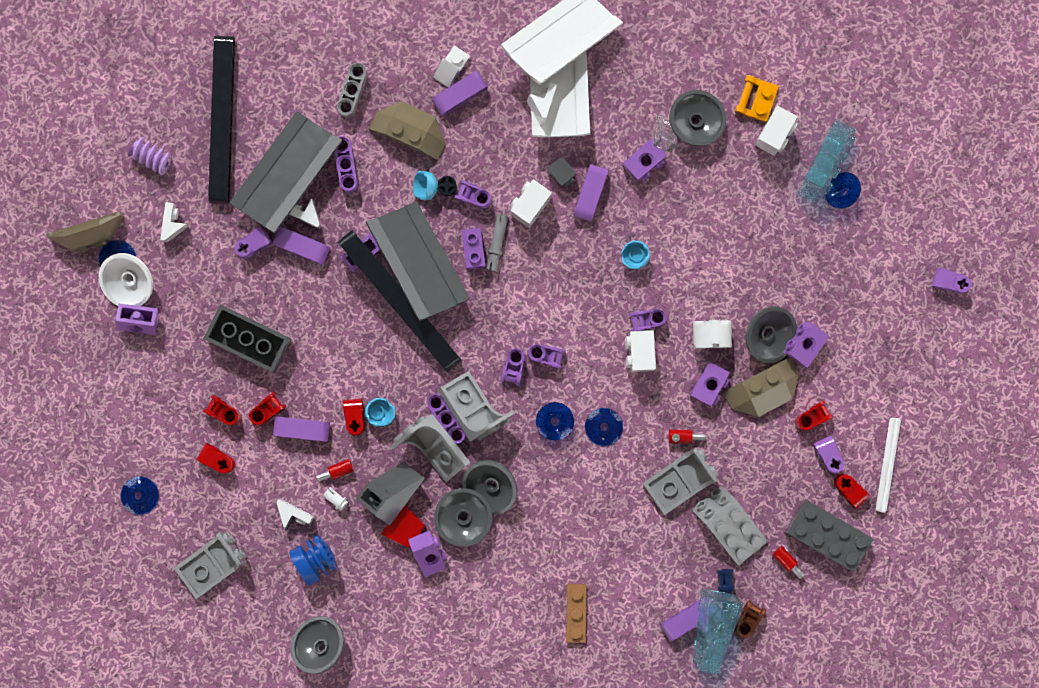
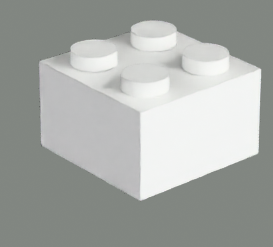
(776, 130)
(531, 203)
(641, 351)

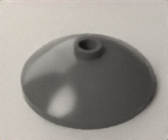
(703, 108)
(779, 328)
(499, 496)
(448, 519)
(309, 641)

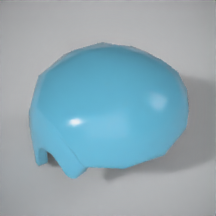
(425, 185)
(635, 255)
(379, 412)

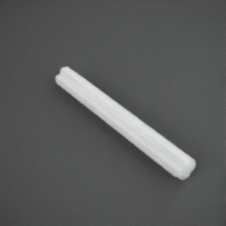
(888, 464)

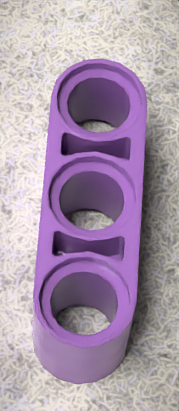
(459, 93)
(350, 173)
(591, 192)
(301, 245)
(439, 412)
(301, 429)
(681, 622)

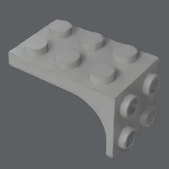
(472, 408)
(436, 446)
(680, 480)
(730, 524)
(211, 564)

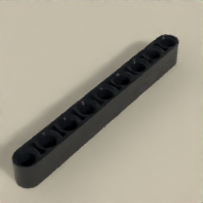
(221, 119)
(395, 297)

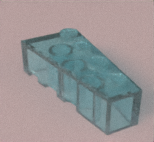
(826, 162)
(714, 628)

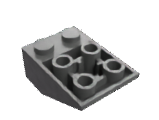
(390, 491)

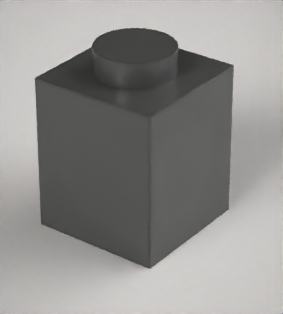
(562, 173)

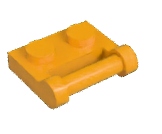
(763, 99)

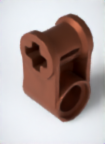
(749, 618)

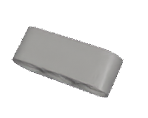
(352, 81)

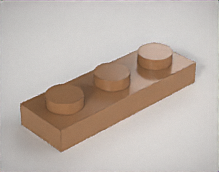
(576, 613)

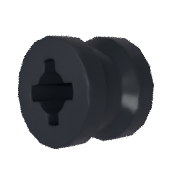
(447, 182)

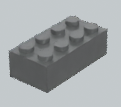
(247, 339)
(829, 535)

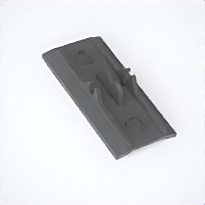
(285, 172)
(418, 261)

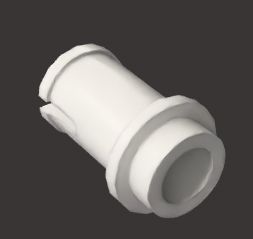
(337, 500)

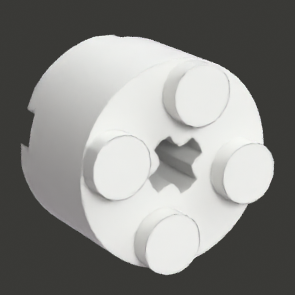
(712, 334)

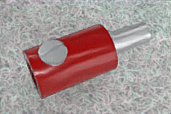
(683, 436)
(337, 470)
(787, 561)

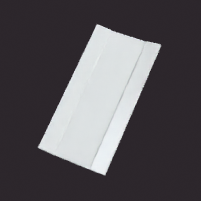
(559, 37)
(570, 103)

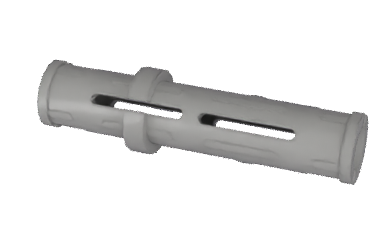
(497, 242)

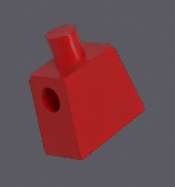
(404, 527)

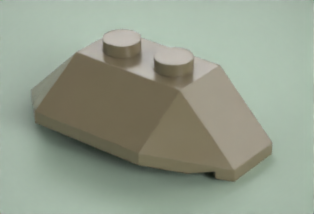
(410, 128)
(89, 233)
(764, 390)

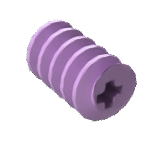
(150, 156)

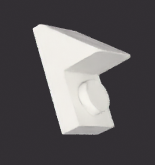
(451, 66)
(541, 105)
(309, 215)
(169, 228)
(287, 512)

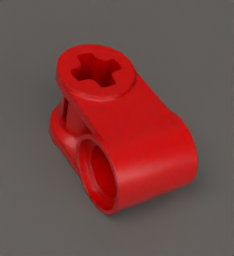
(267, 409)
(219, 410)
(354, 412)
(816, 415)
(213, 458)
(853, 492)

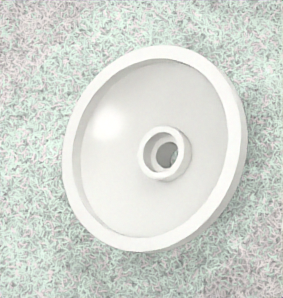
(118, 284)

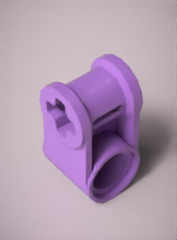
(472, 194)
(256, 240)
(947, 280)
(645, 319)
(548, 355)
(513, 368)
(827, 451)

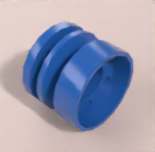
(315, 559)

